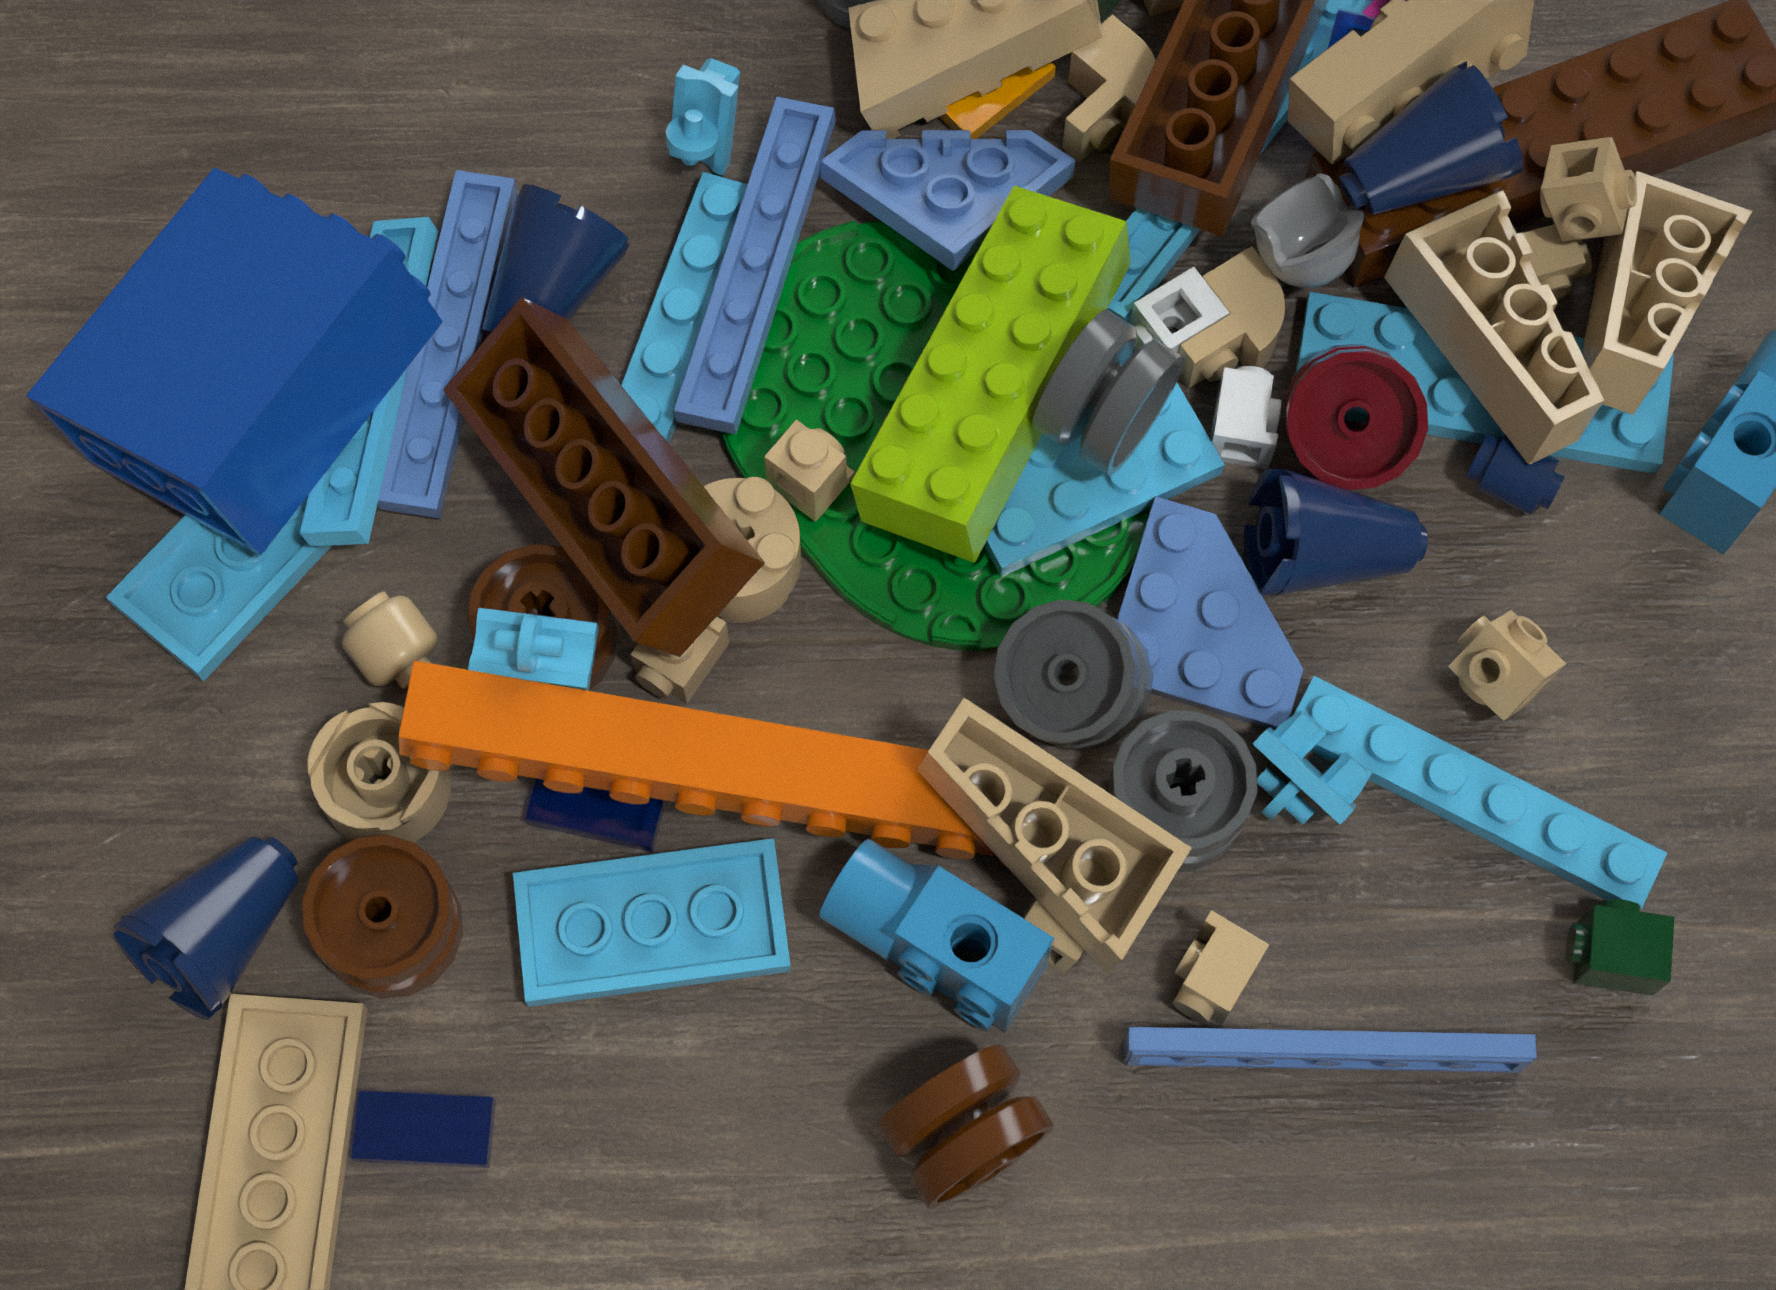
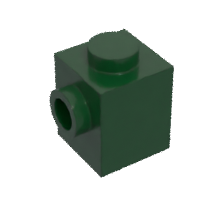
(1621, 948)

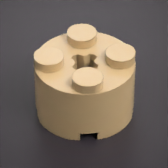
(773, 532)
(350, 753)

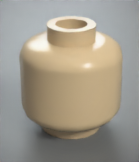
(387, 638)

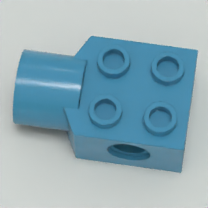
(1732, 459)
(925, 917)

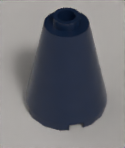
(1434, 147)
(552, 256)
(1325, 535)
(210, 923)

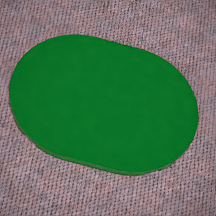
(836, 361)

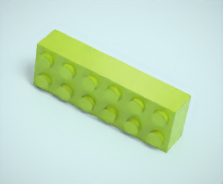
(971, 399)

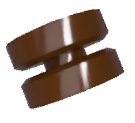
(548, 584)
(391, 881)
(959, 1117)

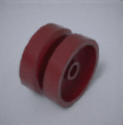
(1347, 379)

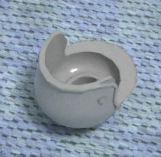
(1308, 233)

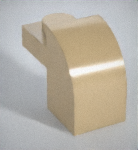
(1111, 78)
(1248, 331)

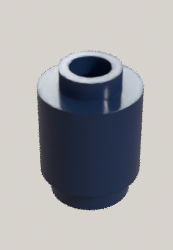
(1511, 479)

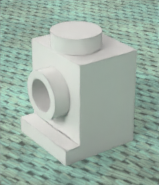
(1180, 303)
(1245, 417)

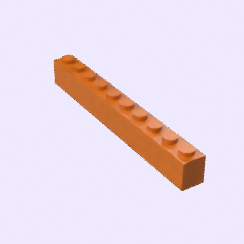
(677, 756)

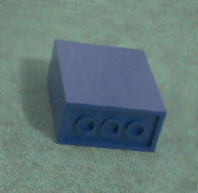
(238, 357)

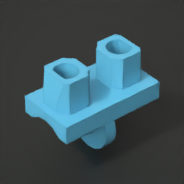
(704, 115)
(534, 648)
(1287, 750)

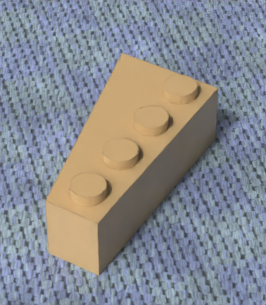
(1411, 45)
(934, 52)
(1653, 285)
(1497, 325)
(1058, 832)

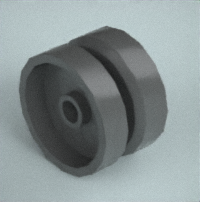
(1107, 392)
(1038, 662)
(1202, 759)

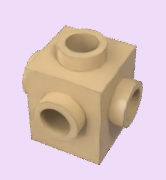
(1587, 189)
(1505, 662)

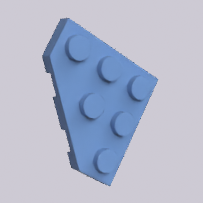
(945, 185)
(1207, 621)

